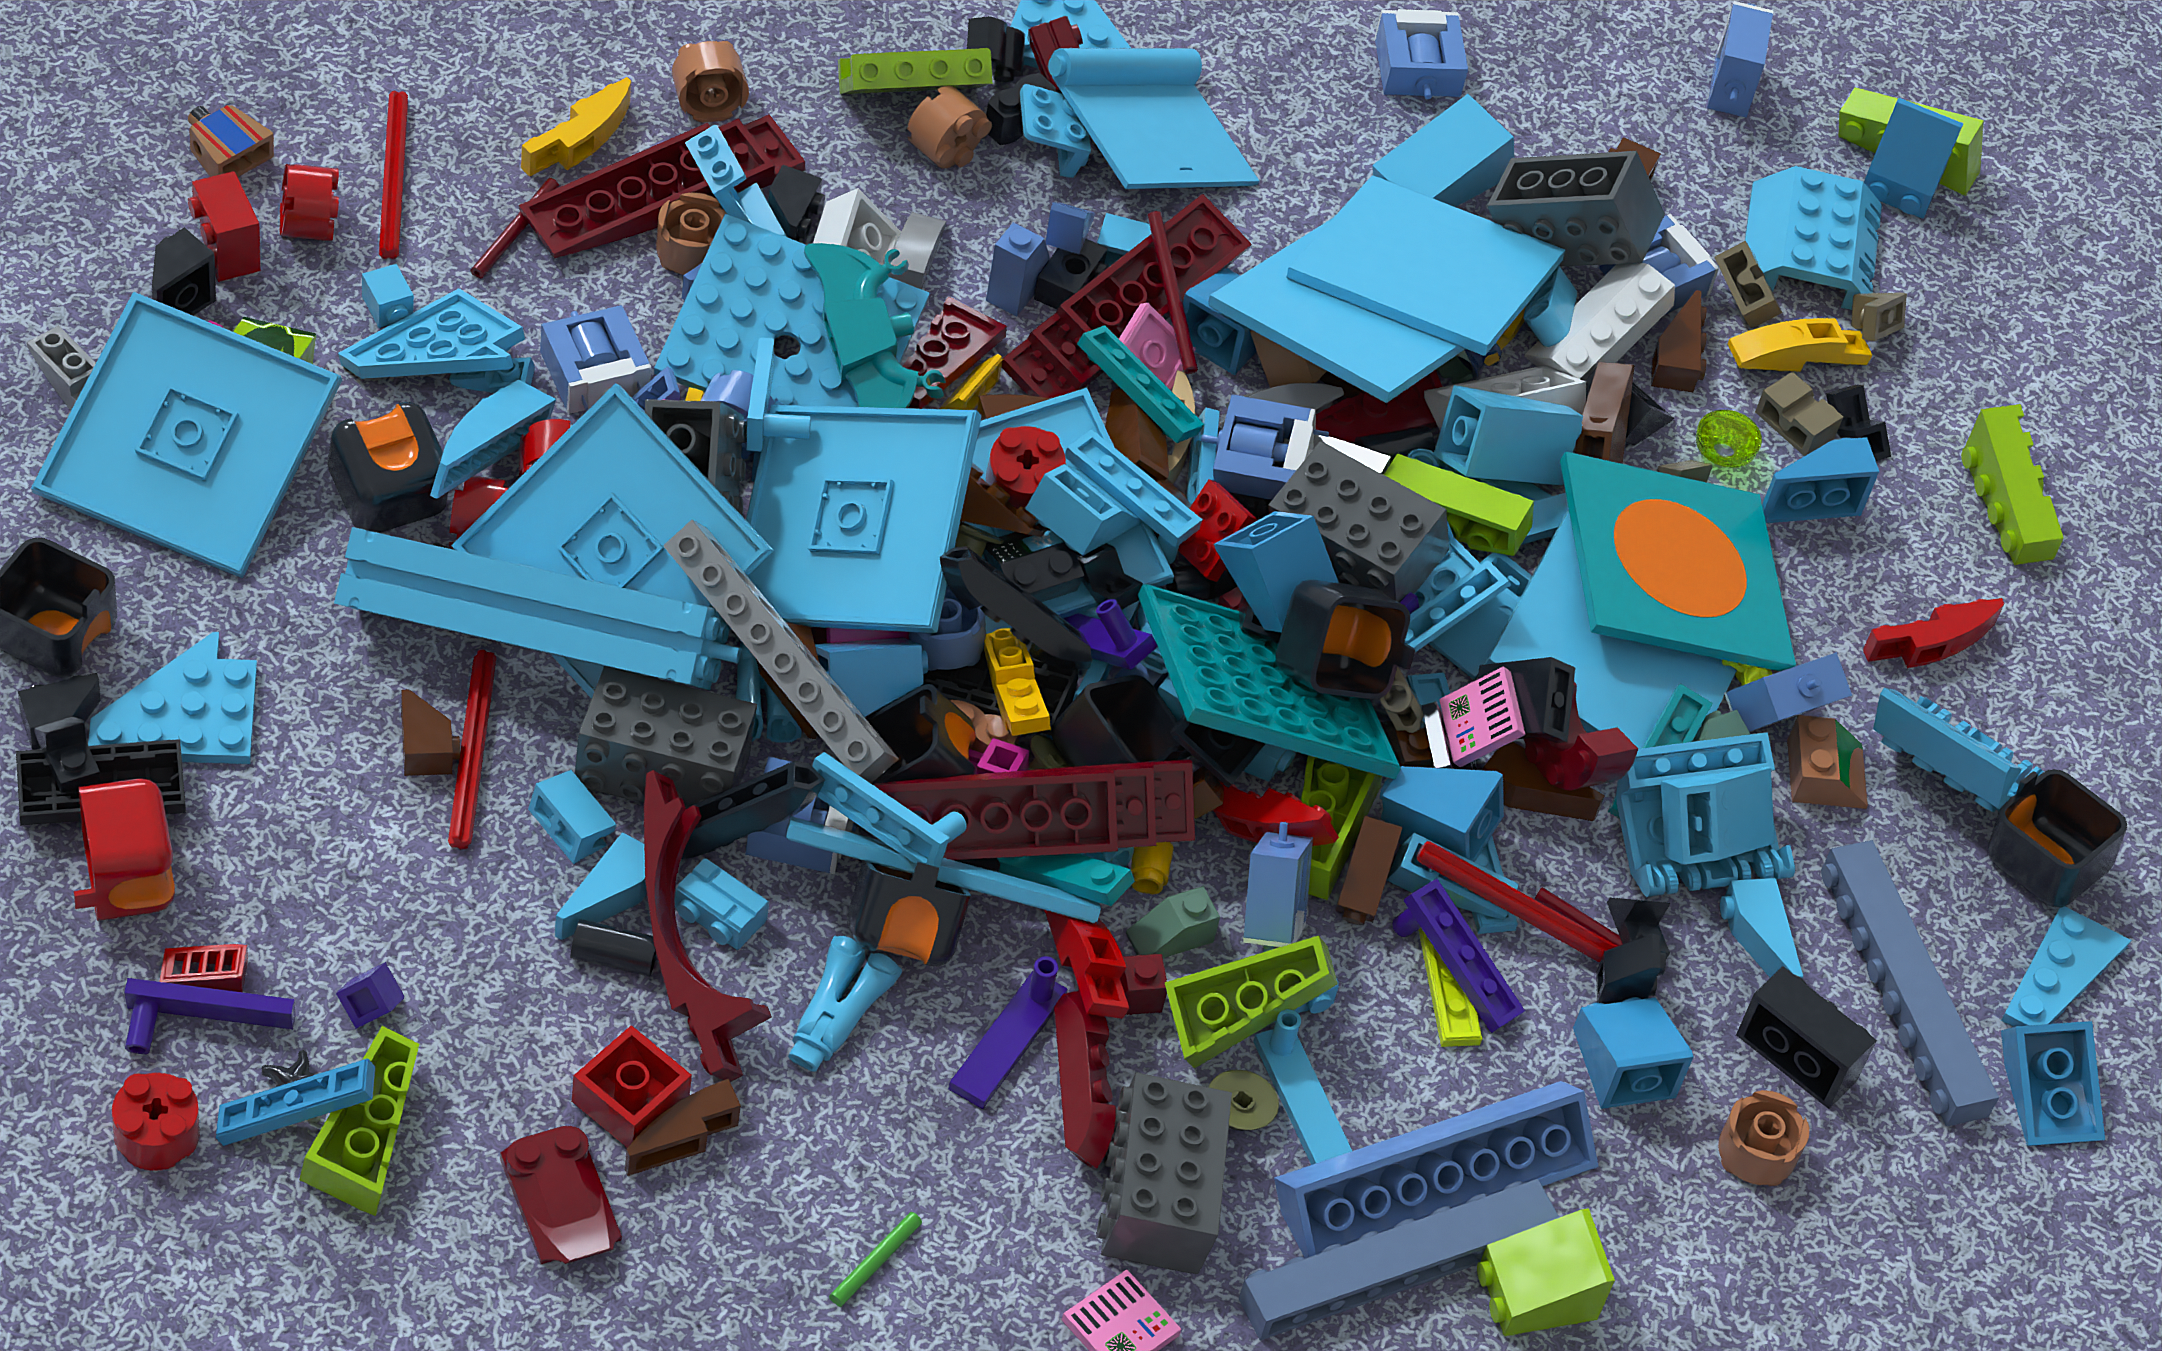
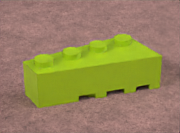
(1867, 115)
(2012, 485)
(1476, 511)
(1347, 798)
(1244, 996)
(358, 1141)

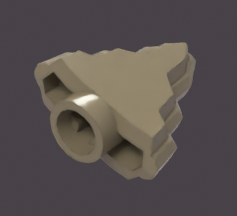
(1403, 705)

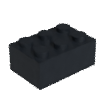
(1806, 1037)

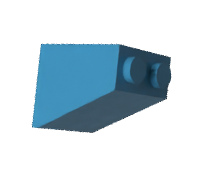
(1213, 333)
(1272, 560)
(874, 670)
(1445, 806)
(1632, 1051)

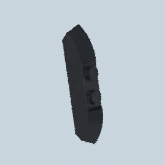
(981, 584)
(753, 806)

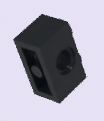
(1069, 273)

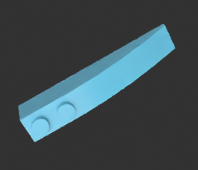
(490, 433)

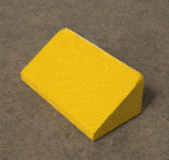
(977, 383)

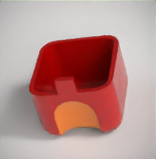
(125, 849)

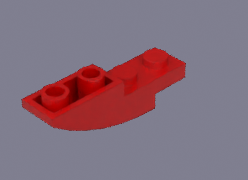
(1944, 635)
(1252, 816)
(1095, 963)

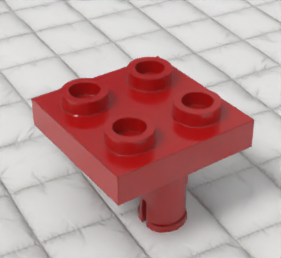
(1221, 517)

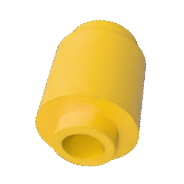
(1151, 867)

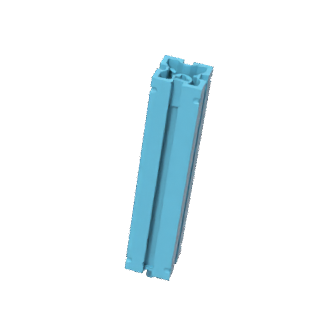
(534, 609)

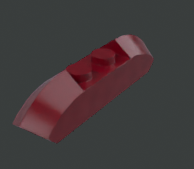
(1083, 1080)

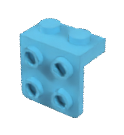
(1053, 122)

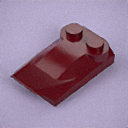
(560, 1195)

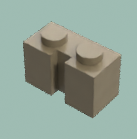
(1748, 284)
(1797, 416)

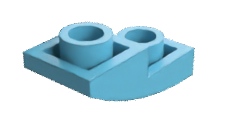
(492, 381)

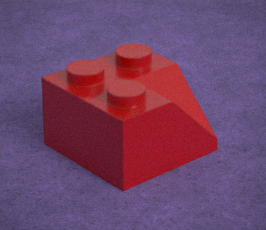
(227, 224)
(629, 1085)

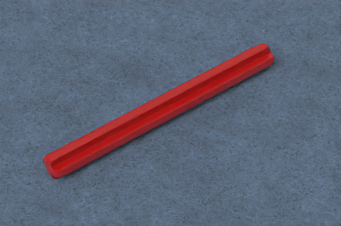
(393, 175)
(472, 750)
(1513, 901)

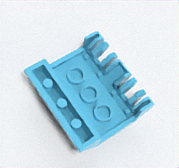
(1815, 229)
(1452, 593)
(1963, 755)
(1642, 818)

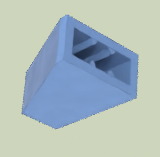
(1015, 268)

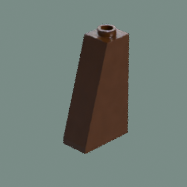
(1137, 435)

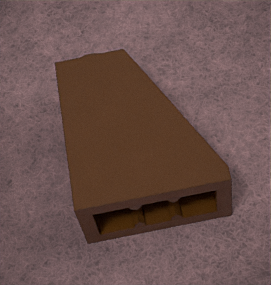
(1368, 871)

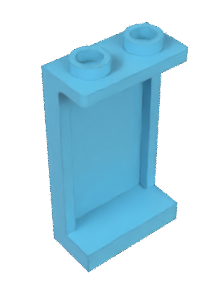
(723, 173)

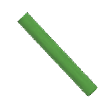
(875, 1259)

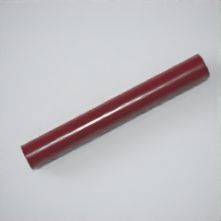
(1572, 913)

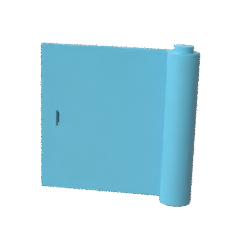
(1150, 116)

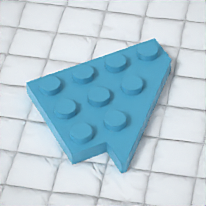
(1091, 20)
(440, 338)
(190, 699)

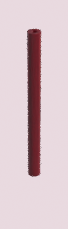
(1172, 292)

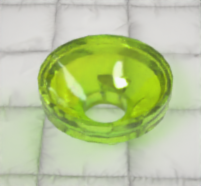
(1730, 429)

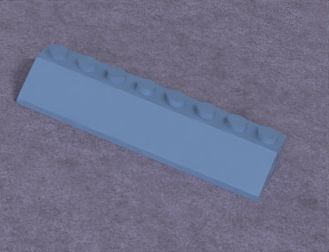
(1437, 1166)

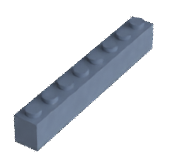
(1909, 984)
(1389, 1260)

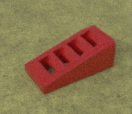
(220, 955)

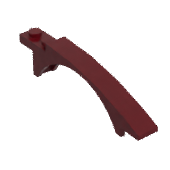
(711, 1014)

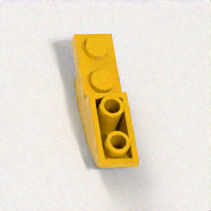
(589, 127)
(1795, 342)
(1015, 683)

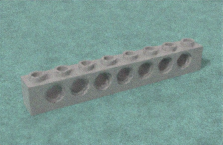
(780, 651)

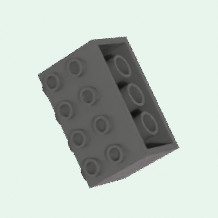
(1585, 203)
(709, 437)
(1370, 524)
(666, 728)
(1165, 1173)

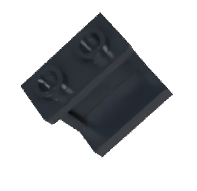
(1542, 694)

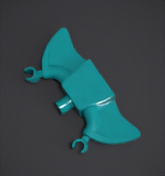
(861, 328)

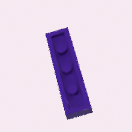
(1112, 636)
(1461, 952)
(152, 997)
(1009, 1035)

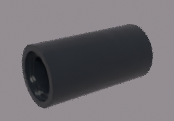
(1398, 441)
(1193, 583)
(613, 948)

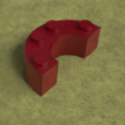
(1585, 758)

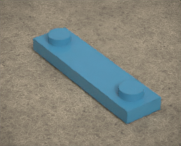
(295, 1102)

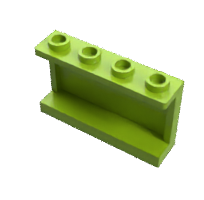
(914, 71)

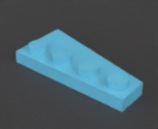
(2063, 966)

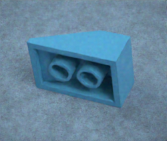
(1912, 157)
(1823, 483)
(2054, 1082)

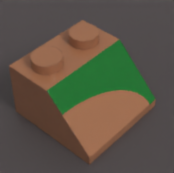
(1826, 764)

